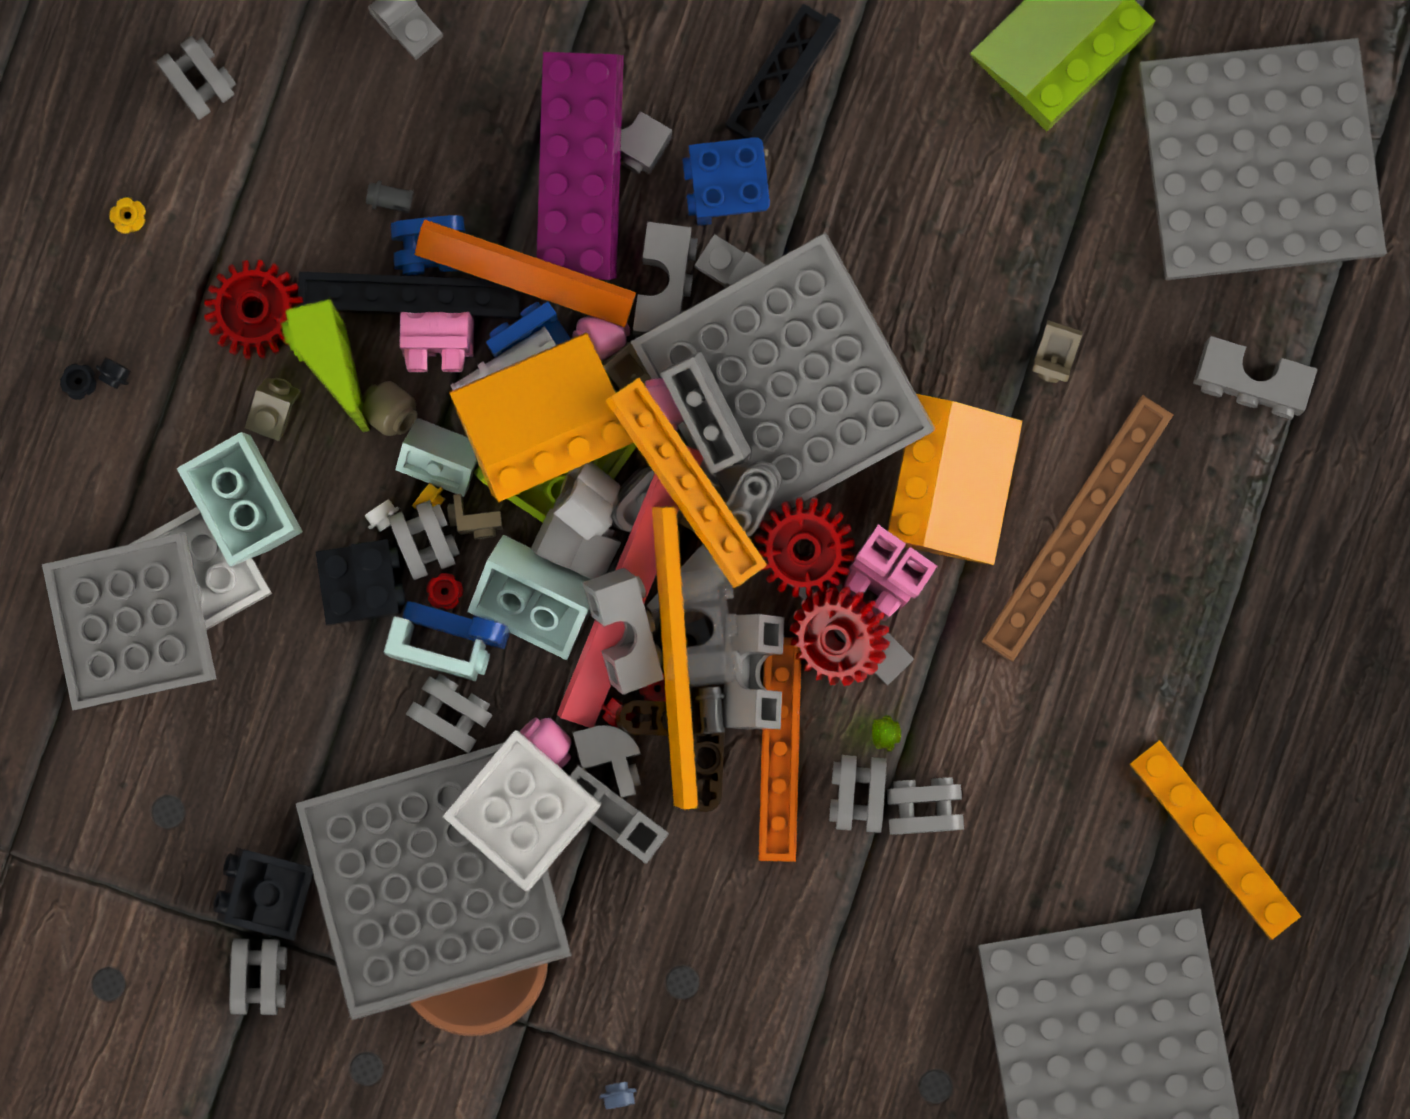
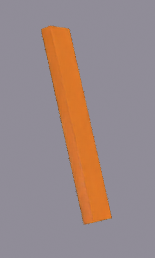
(524, 273)
(781, 760)

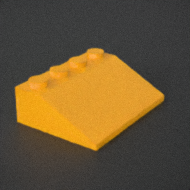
(540, 417)
(956, 482)

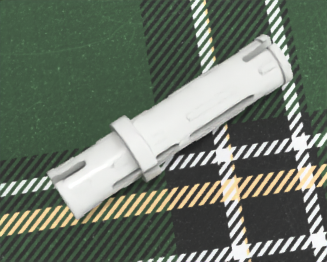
(530, 346)

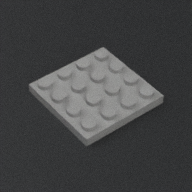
(129, 621)

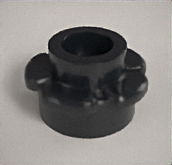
(113, 373)
(69, 377)

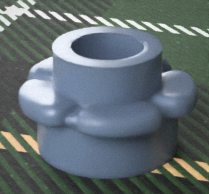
(618, 1095)

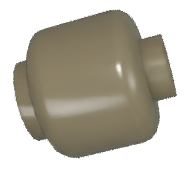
(389, 408)

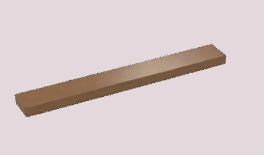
(1077, 528)

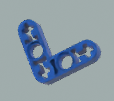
(489, 631)

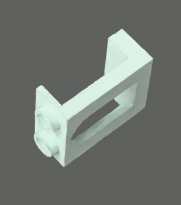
(398, 648)

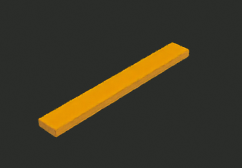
(675, 657)

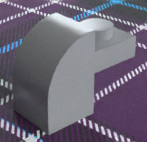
(407, 24)
(726, 263)
(609, 745)

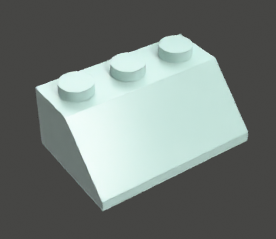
(239, 499)
(532, 597)

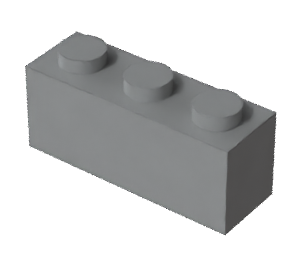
(705, 412)

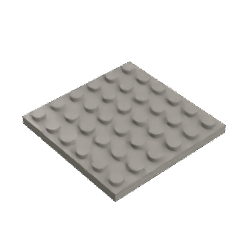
(1262, 159)
(797, 371)
(413, 898)
(1110, 1022)

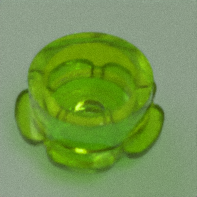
(886, 733)

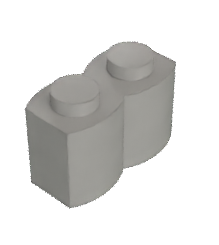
(587, 500)
(569, 549)

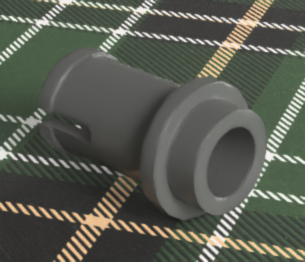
(389, 197)
(711, 710)

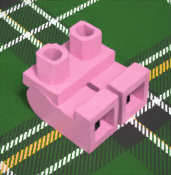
(433, 333)
(885, 574)

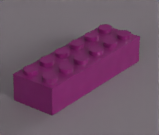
(580, 162)

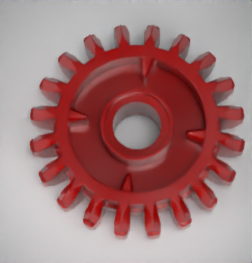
(237, 294)
(810, 525)
(855, 620)

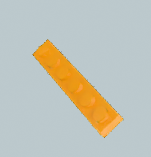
(686, 482)
(1215, 840)

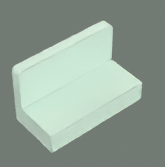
(437, 457)

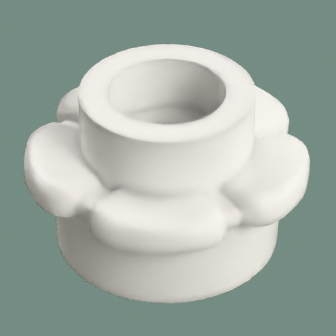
(379, 515)

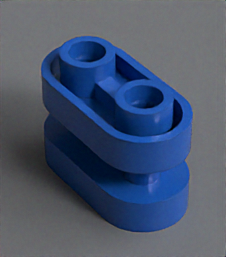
(408, 232)

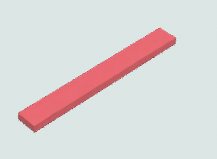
(590, 678)

